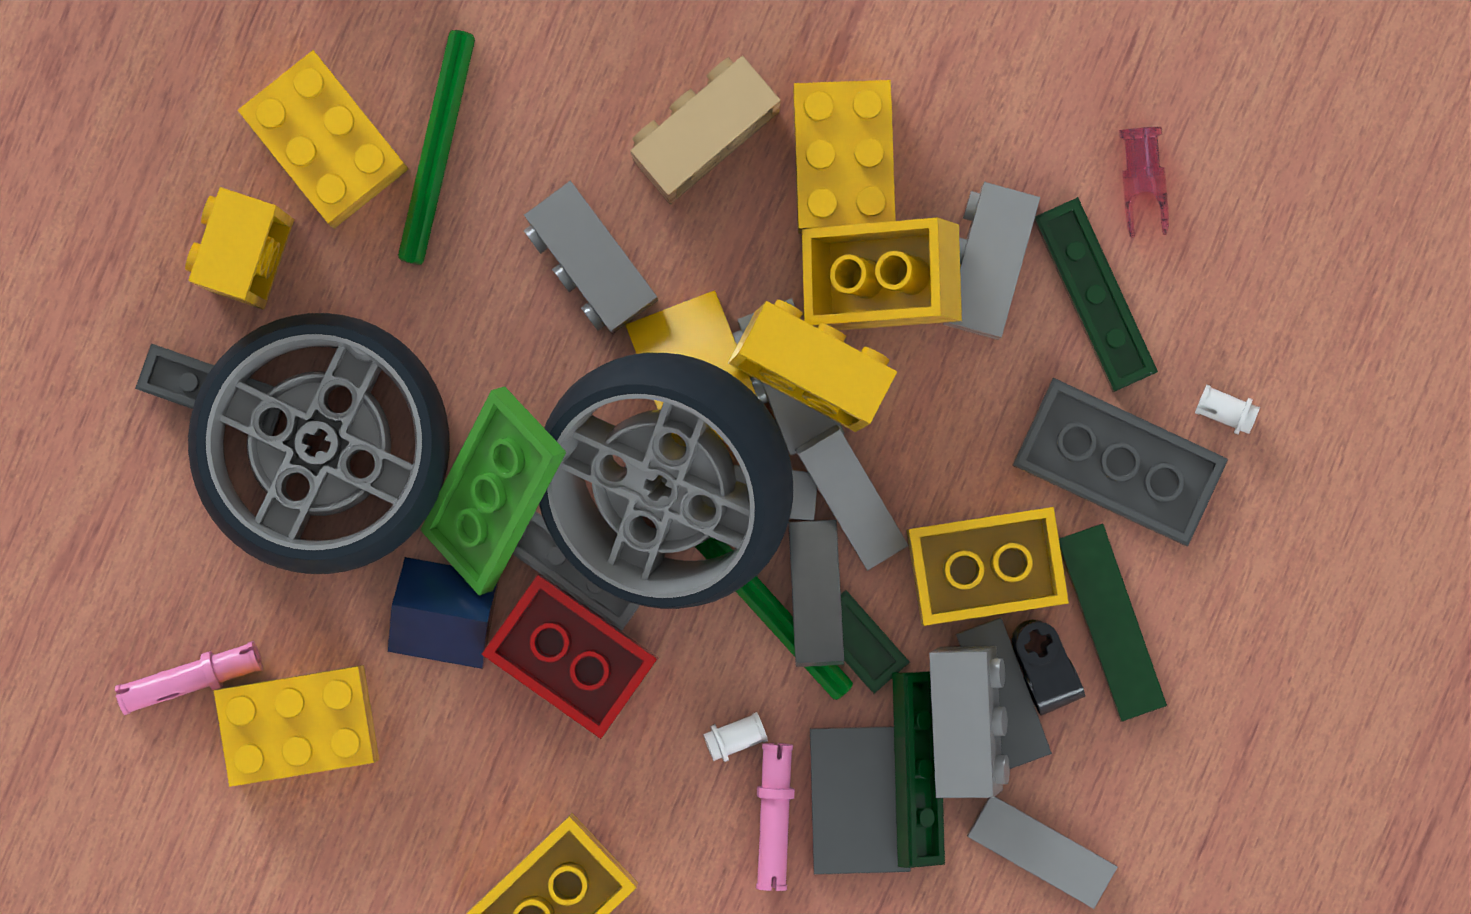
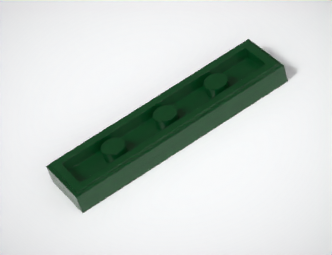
(1095, 294)
(1111, 622)
(917, 808)

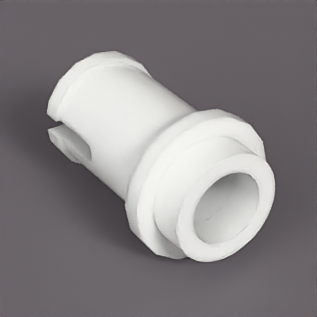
(1227, 409)
(735, 737)

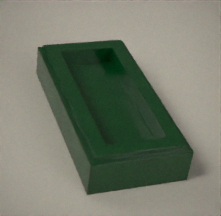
(867, 646)

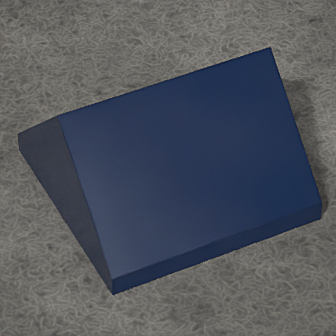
(439, 615)

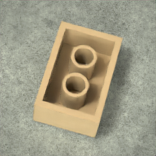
(704, 127)

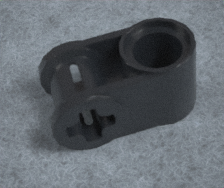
(1049, 674)

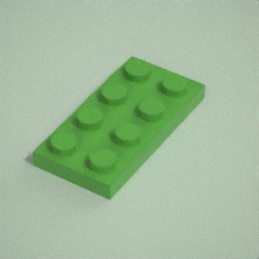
(492, 490)

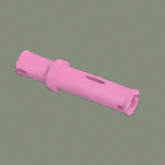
(181, 680)
(774, 816)

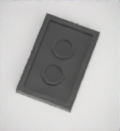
(853, 800)

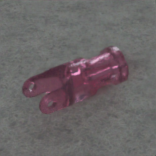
(1143, 172)

